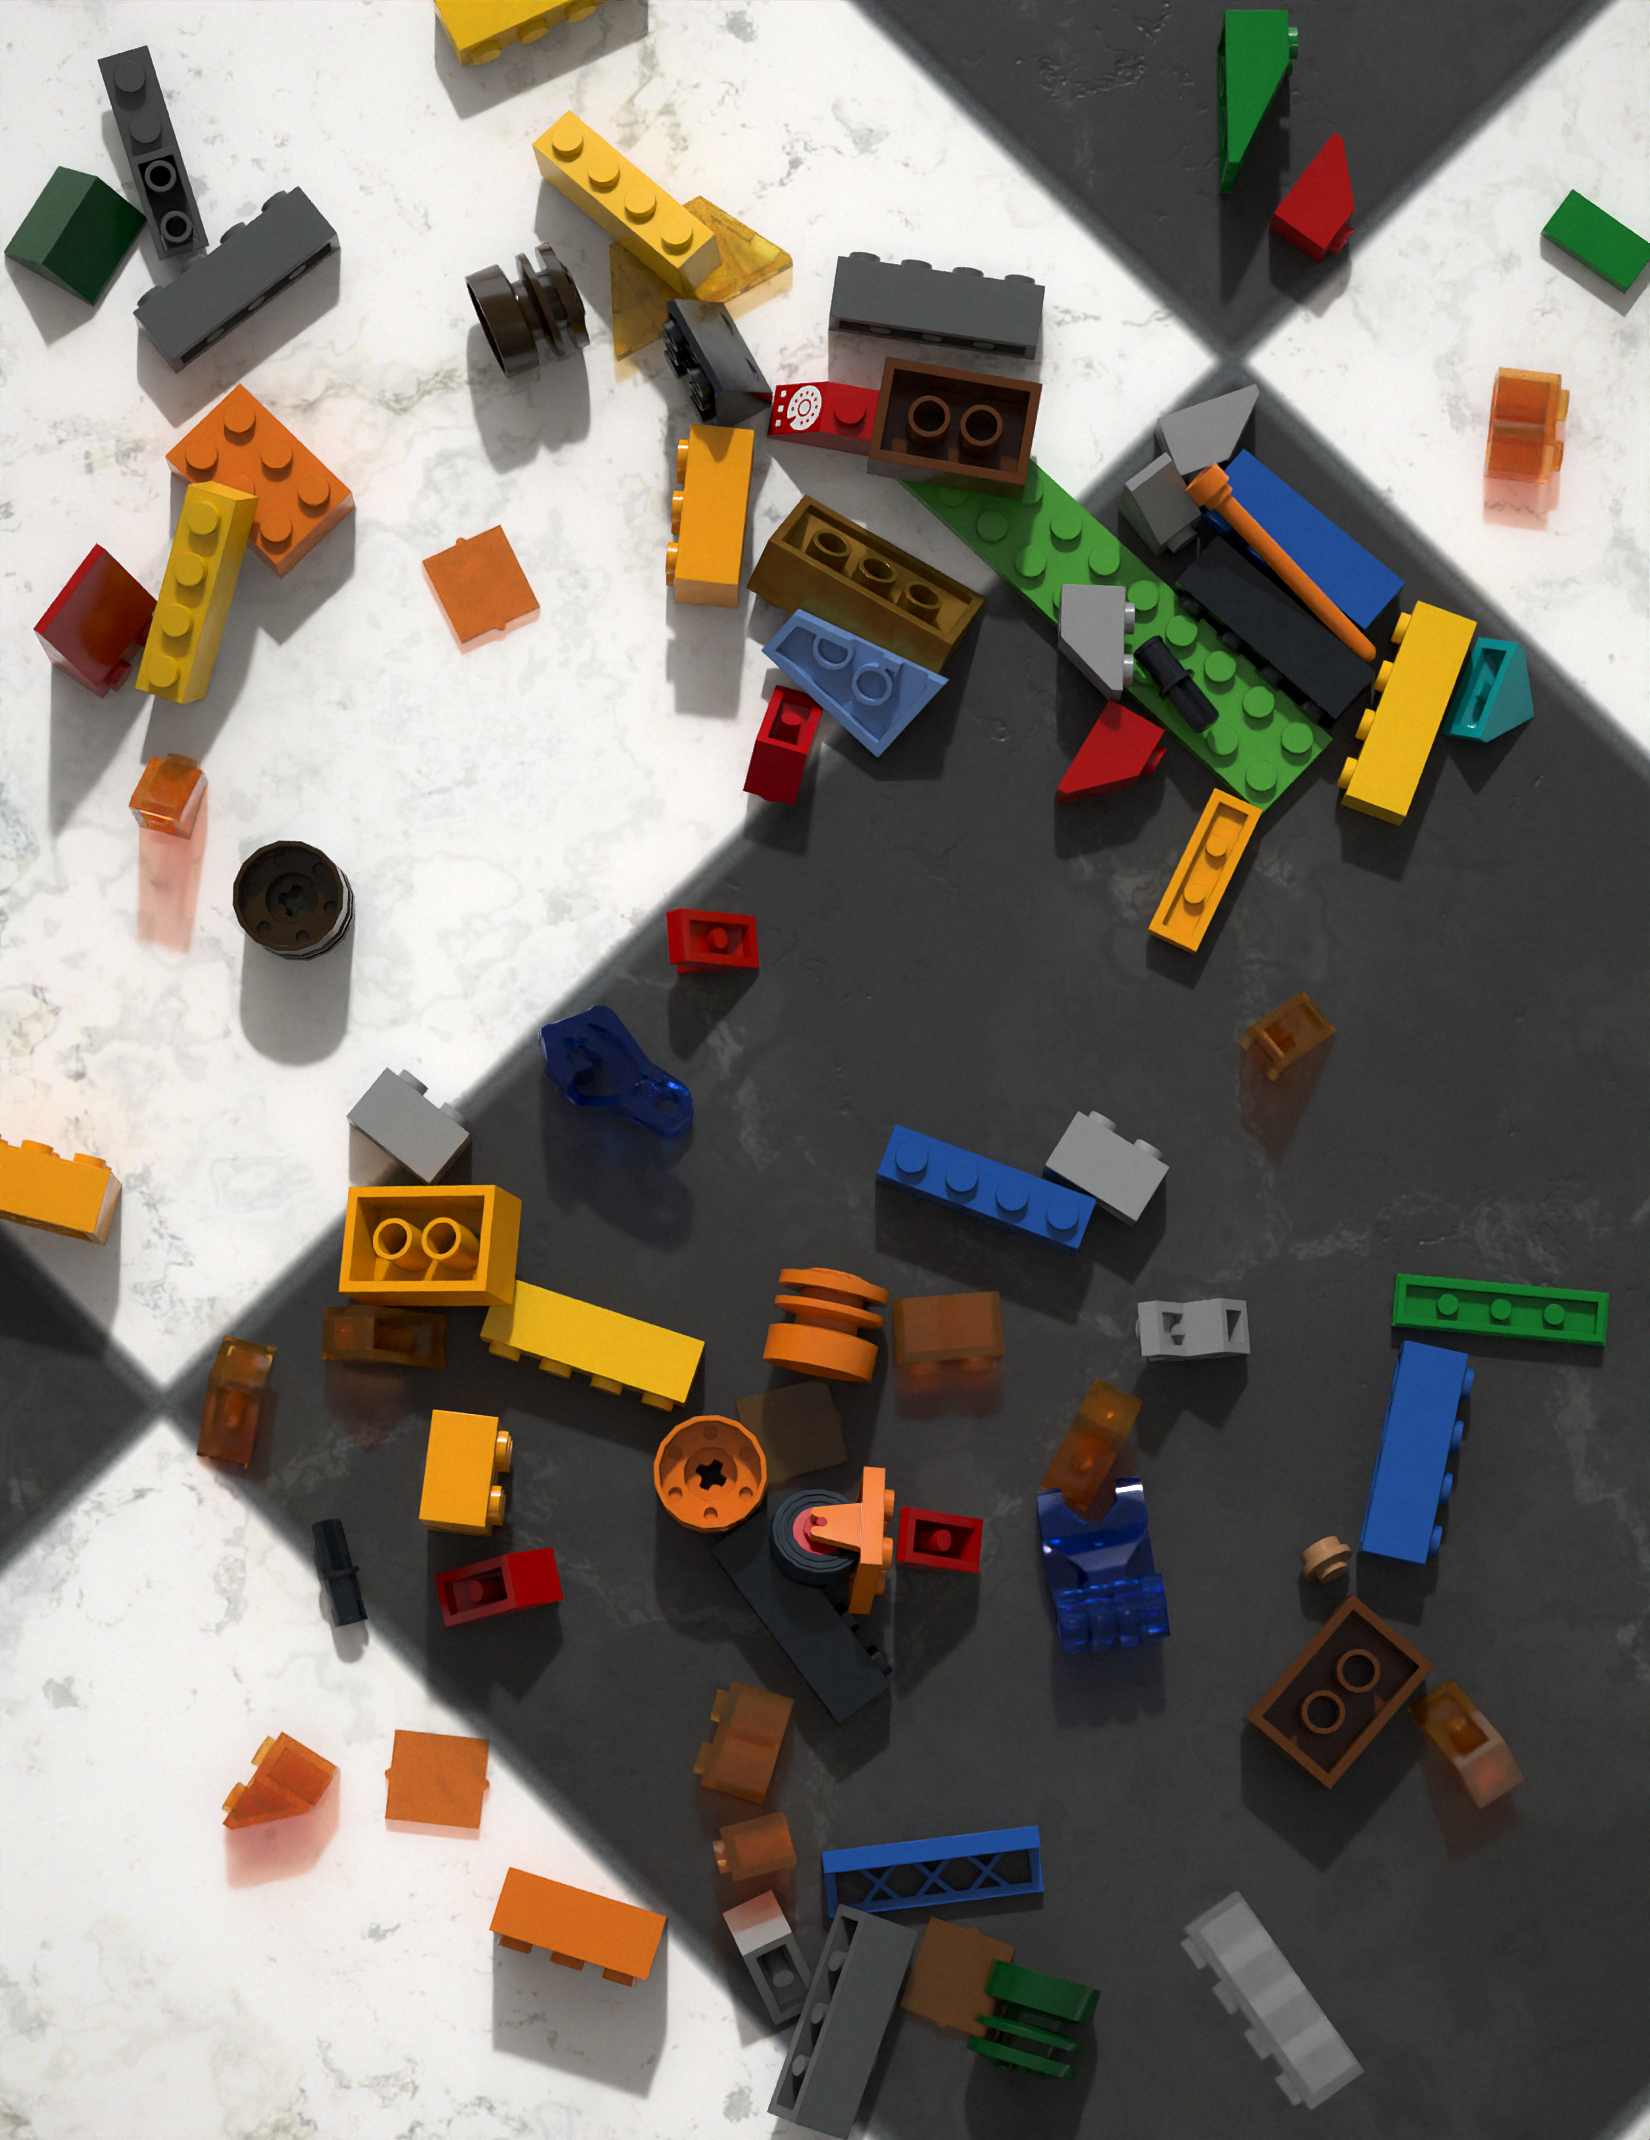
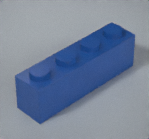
(1328, 555)
(985, 1190)
(1413, 1454)

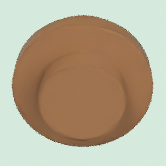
(1325, 1560)

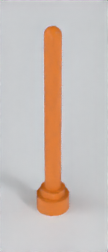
(1214, 492)

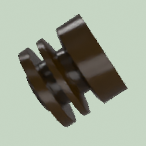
(528, 310)
(281, 873)

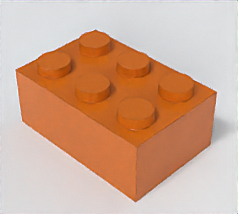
(258, 455)
(577, 1926)

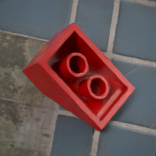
(97, 623)

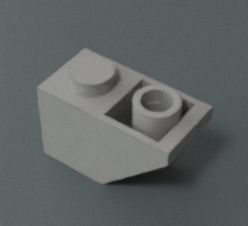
(1093, 632)

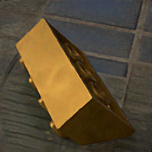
(864, 586)

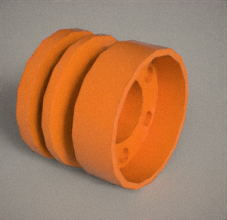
(826, 1325)
(702, 1444)

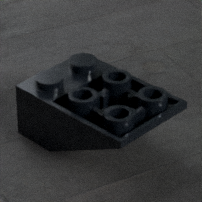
(715, 361)

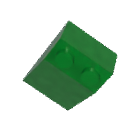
(1252, 60)

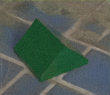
(77, 234)

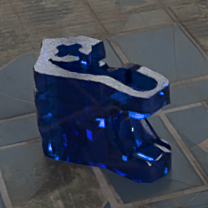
(636, 1078)
(1102, 1572)

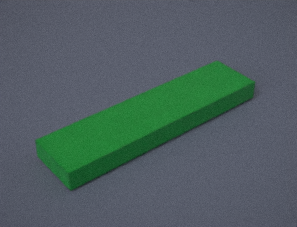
(1499, 1310)

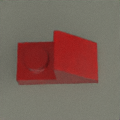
(711, 941)

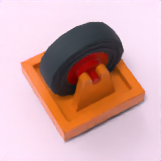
(826, 1537)

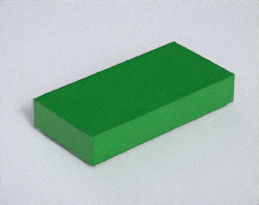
(1598, 241)

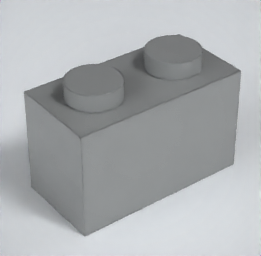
(410, 1126)
(1107, 1166)

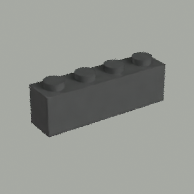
(235, 278)
(936, 306)
(843, 2022)

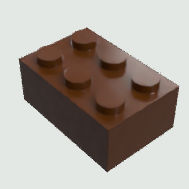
(954, 428)
(1338, 1692)

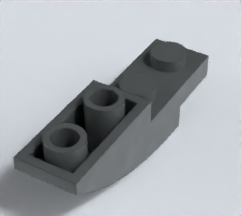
(153, 152)

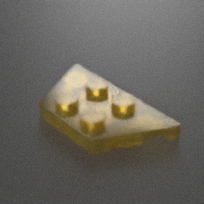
(642, 295)

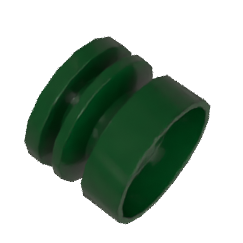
(1033, 2021)

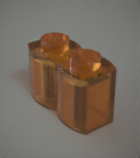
(1524, 426)
(948, 1330)
(745, 1742)

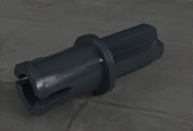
(1176, 684)
(338, 1573)

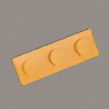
(1204, 871)

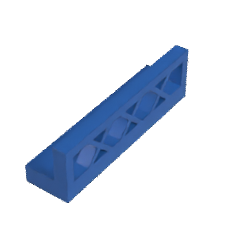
(931, 1850)

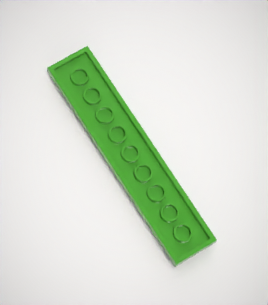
(1053, 541)

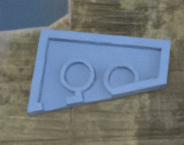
(853, 679)

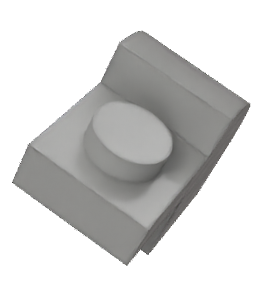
(1192, 1329)

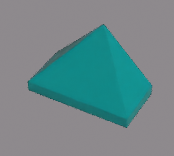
(1491, 693)

